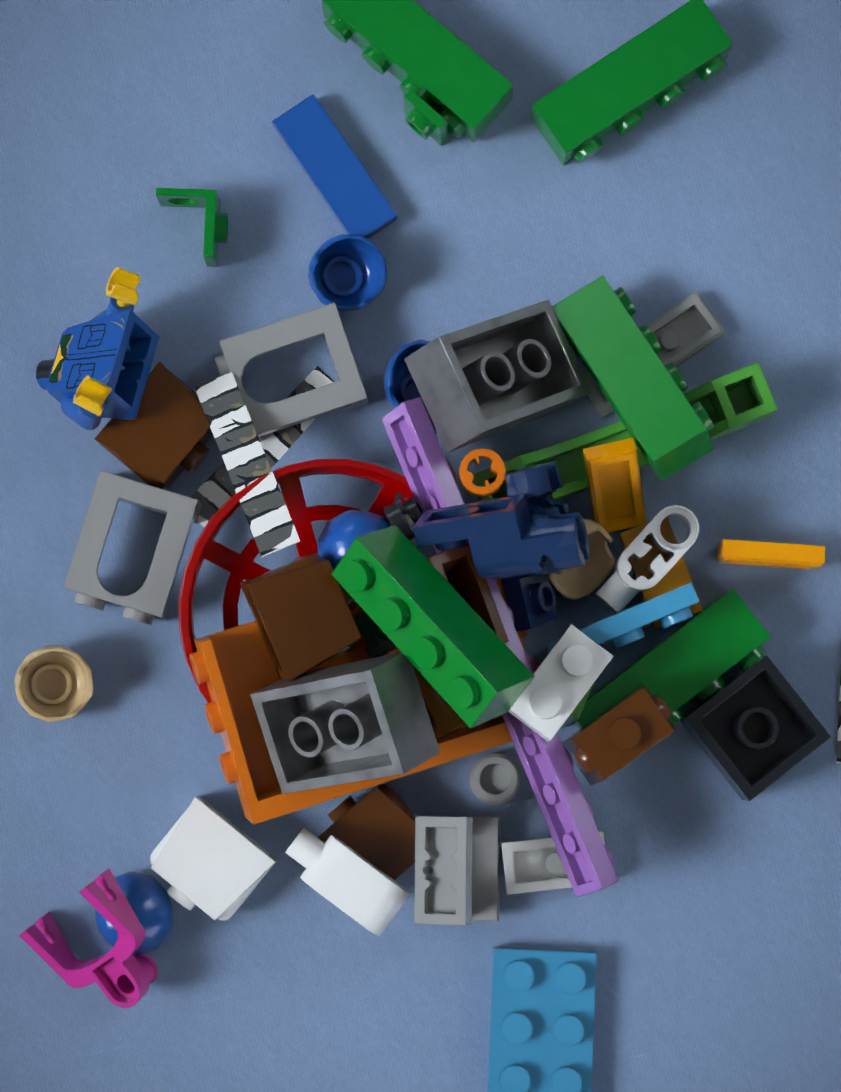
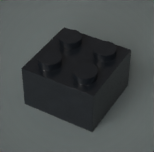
(755, 728)

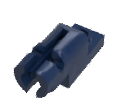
(505, 537)
(532, 595)

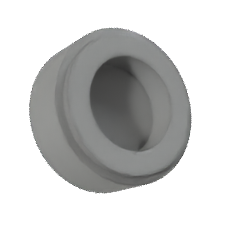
(494, 779)

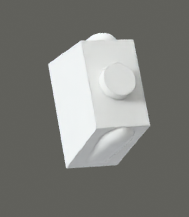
(210, 861)

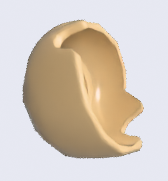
(583, 580)
(54, 683)

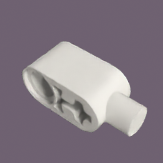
(620, 586)
(348, 880)

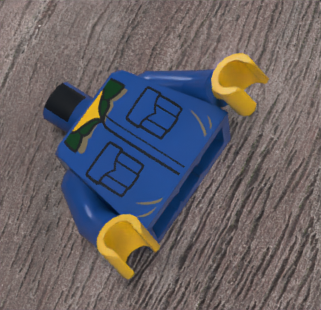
(104, 361)

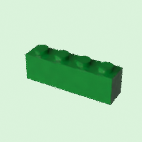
(425, 58)
(631, 81)
(634, 378)
(432, 625)
(689, 659)

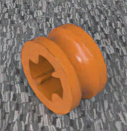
(497, 468)

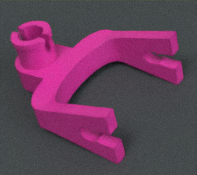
(117, 972)

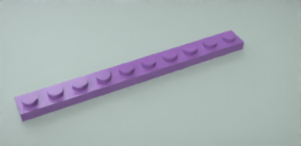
(545, 763)

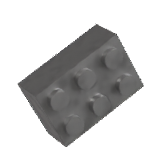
(496, 375)
(346, 723)

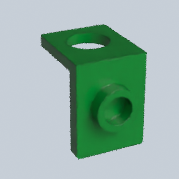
(424, 119)
(215, 222)

